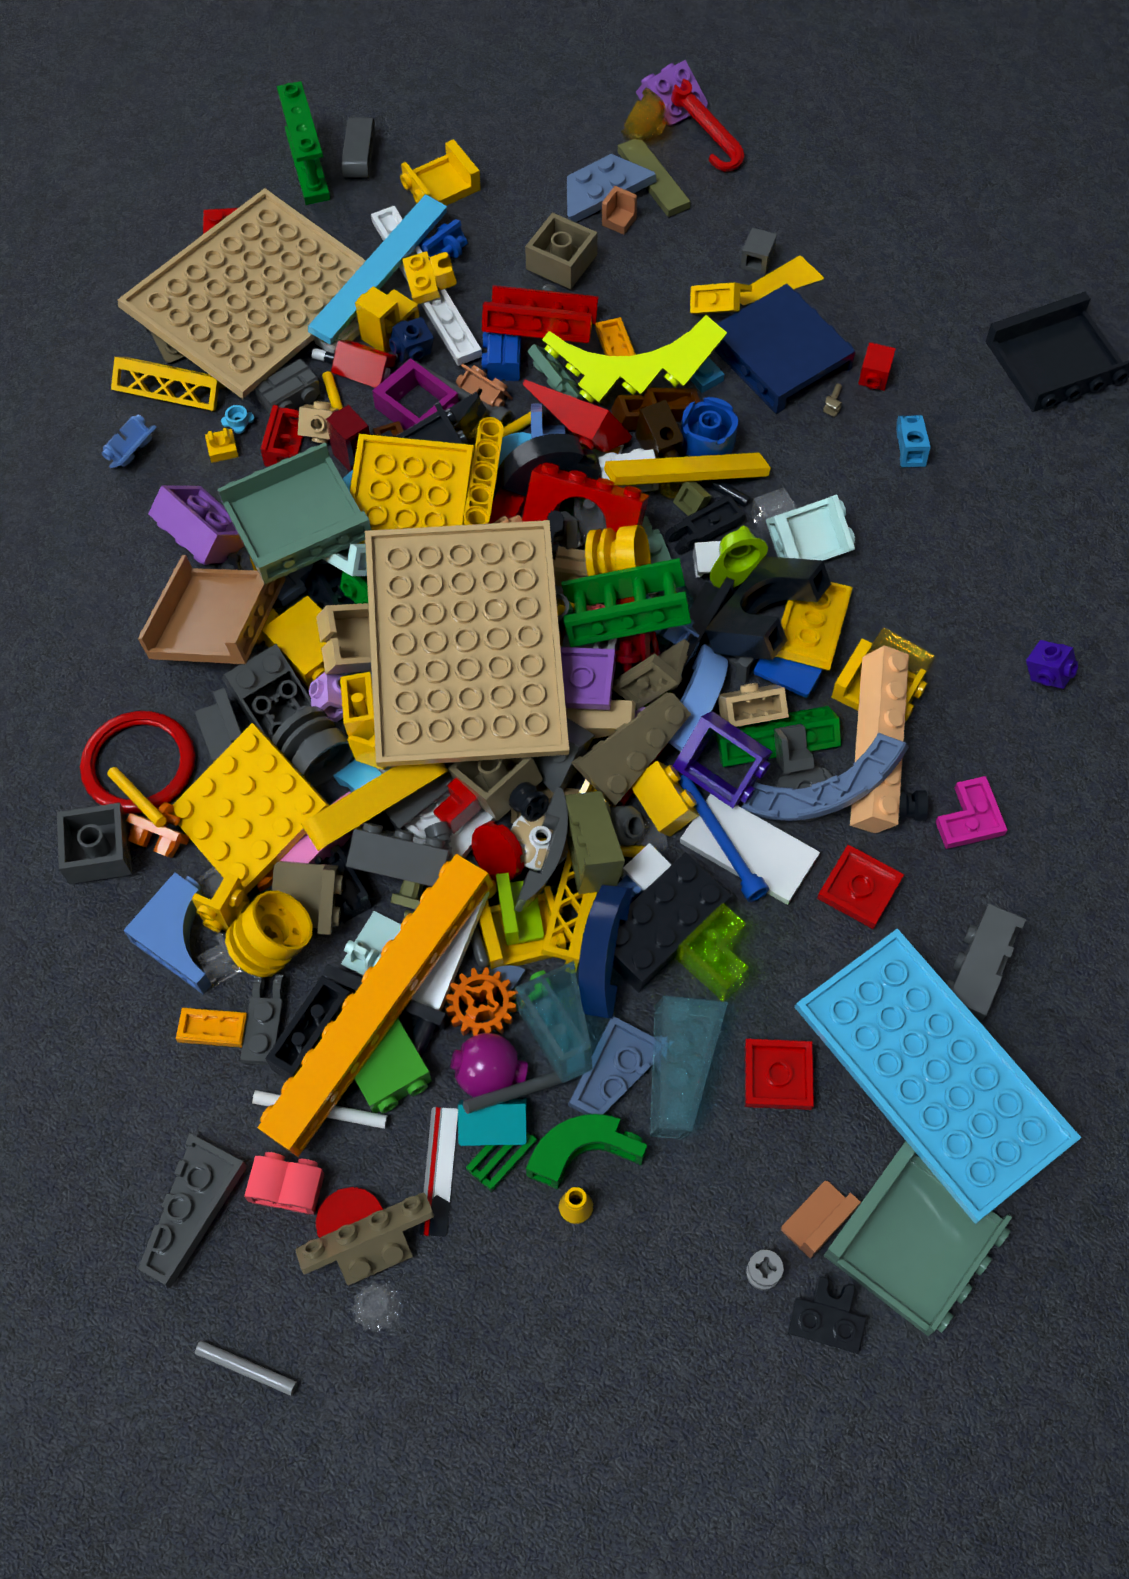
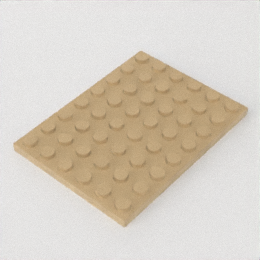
(244, 292)
(465, 644)

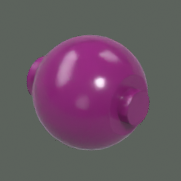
(487, 1064)

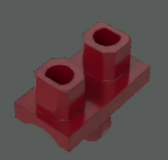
(633, 650)

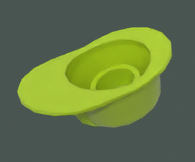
(737, 557)

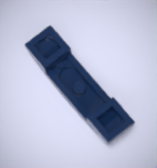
(598, 950)

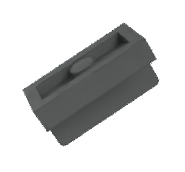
(218, 724)

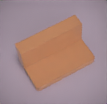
(819, 1218)

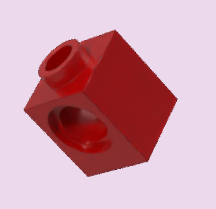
(876, 366)

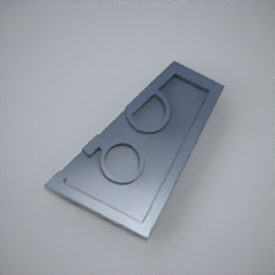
(617, 1064)

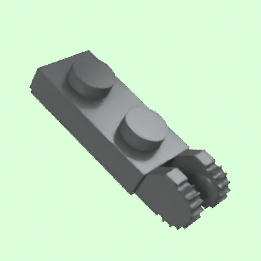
(262, 1021)

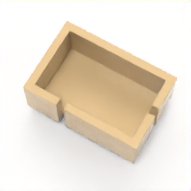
(346, 638)

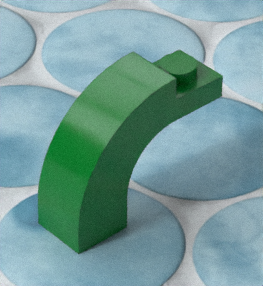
(579, 1136)

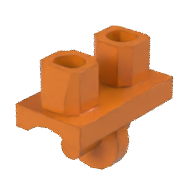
(169, 838)

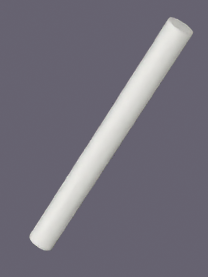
(337, 1112)

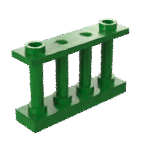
(303, 142)
(627, 618)

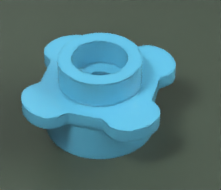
(237, 418)

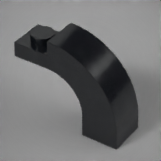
(558, 449)

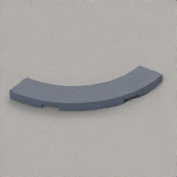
(833, 793)

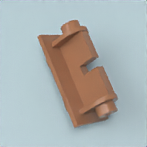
(492, 391)

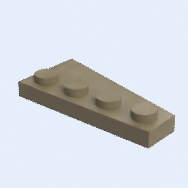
(626, 754)

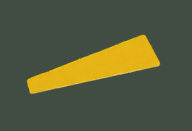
(794, 273)

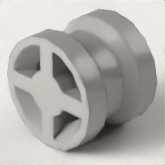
(762, 1277)

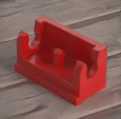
(281, 436)

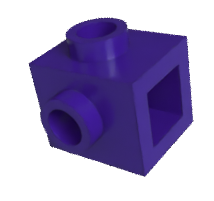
(1052, 664)

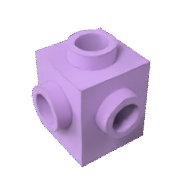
(326, 694)

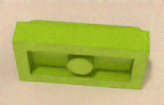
(518, 926)

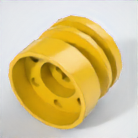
(612, 552)
(268, 933)

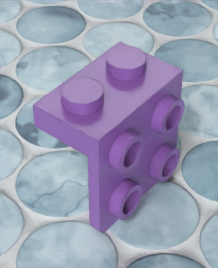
(664, 84)

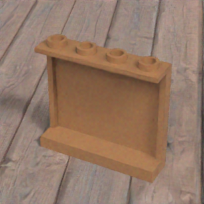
(209, 615)

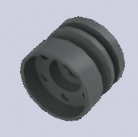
(313, 745)

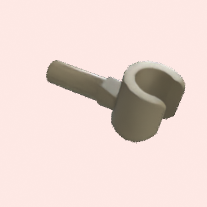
(832, 404)

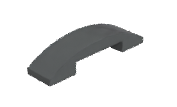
(556, 820)

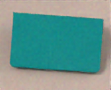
(493, 1125)

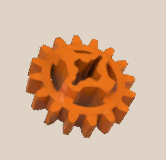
(487, 991)

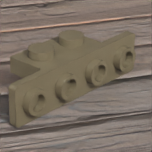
(367, 1243)

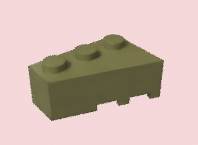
(592, 842)

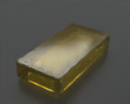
(918, 656)

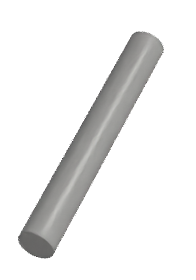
(245, 1368)

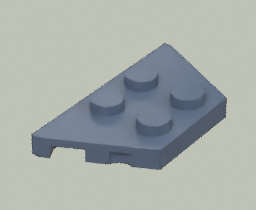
(594, 182)

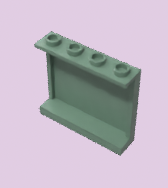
(294, 513)
(915, 1243)

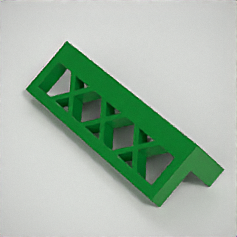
(820, 725)

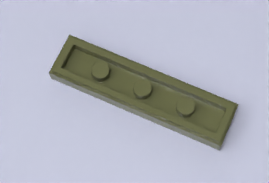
(665, 190)

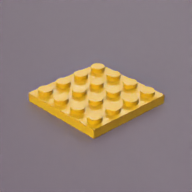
(410, 481)
(248, 808)

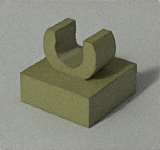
(692, 497)

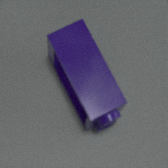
(688, 765)

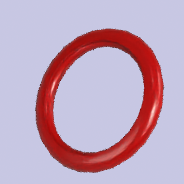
(93, 745)

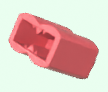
(284, 1183)

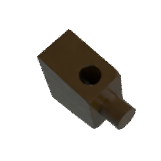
(659, 431)

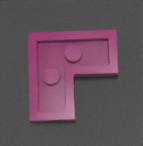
(979, 817)

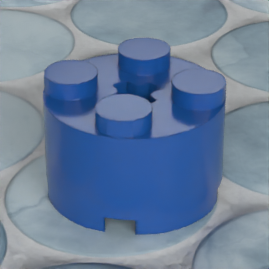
(709, 428)

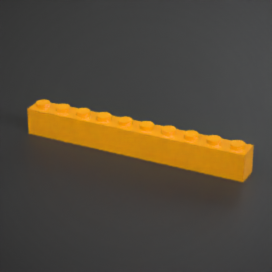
(375, 1005)

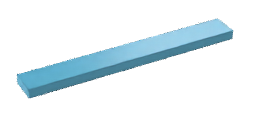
(377, 268)

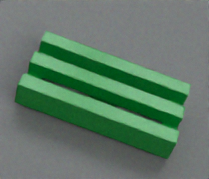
(504, 1171)

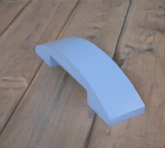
(701, 691)

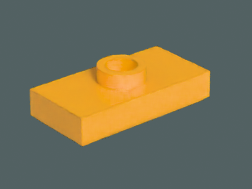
(614, 338)
(211, 1027)

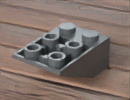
(267, 690)

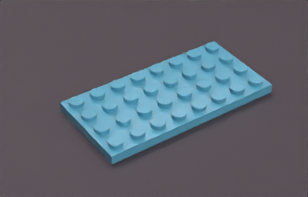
(937, 1075)

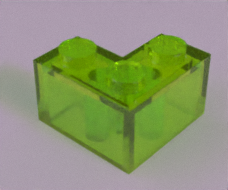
(709, 956)

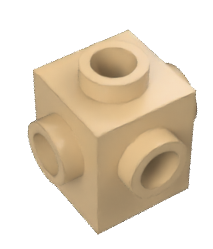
(313, 421)

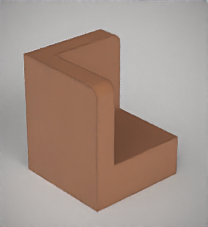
(619, 210)

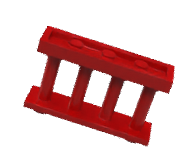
(539, 311)

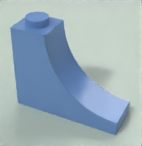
(165, 928)

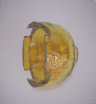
(646, 117)

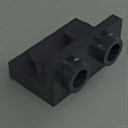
(324, 586)

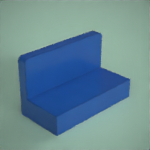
(789, 674)

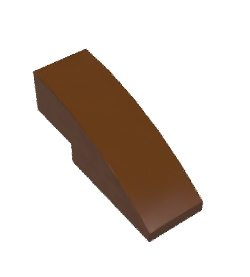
(627, 407)

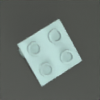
(369, 943)

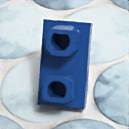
(447, 239)

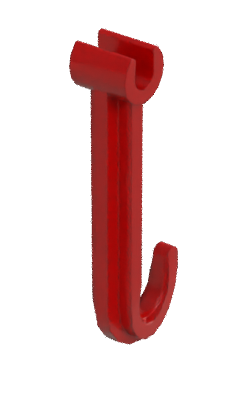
(685, 98)

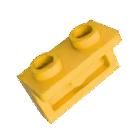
(225, 906)

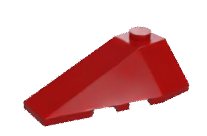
(590, 423)

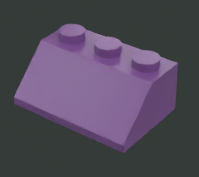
(196, 522)

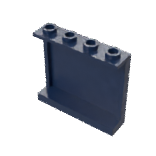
(781, 346)

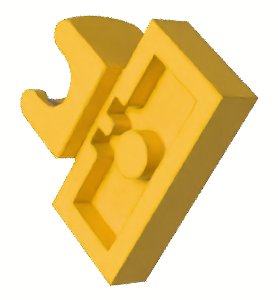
(428, 274)

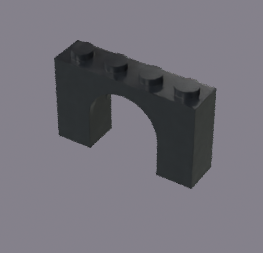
(775, 579)

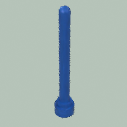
(752, 885)

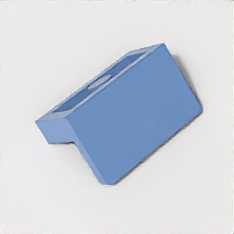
(537, 428)

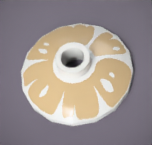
(532, 848)

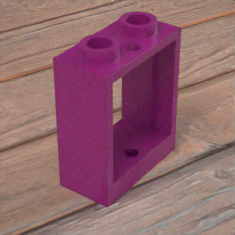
(402, 382)

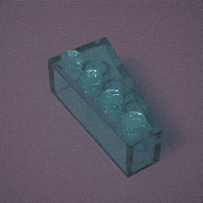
(682, 1056)

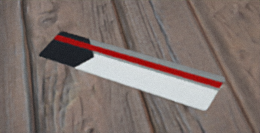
(439, 1169)

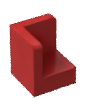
(458, 807)

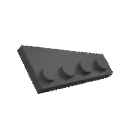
(196, 1197)

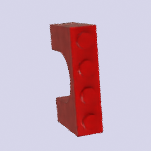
(551, 486)

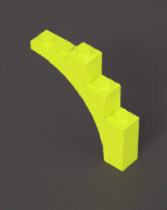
(638, 371)

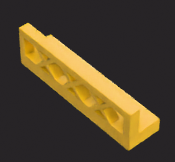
(169, 372)
(579, 922)

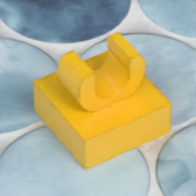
(221, 445)

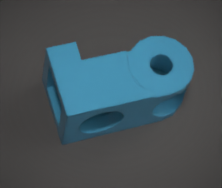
(912, 441)

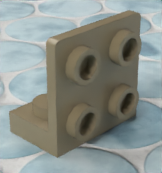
(653, 676)

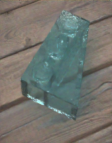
(557, 1020)

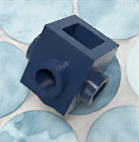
(411, 339)

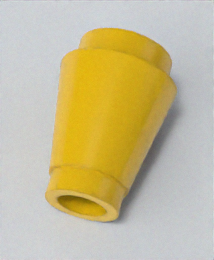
(575, 1213)

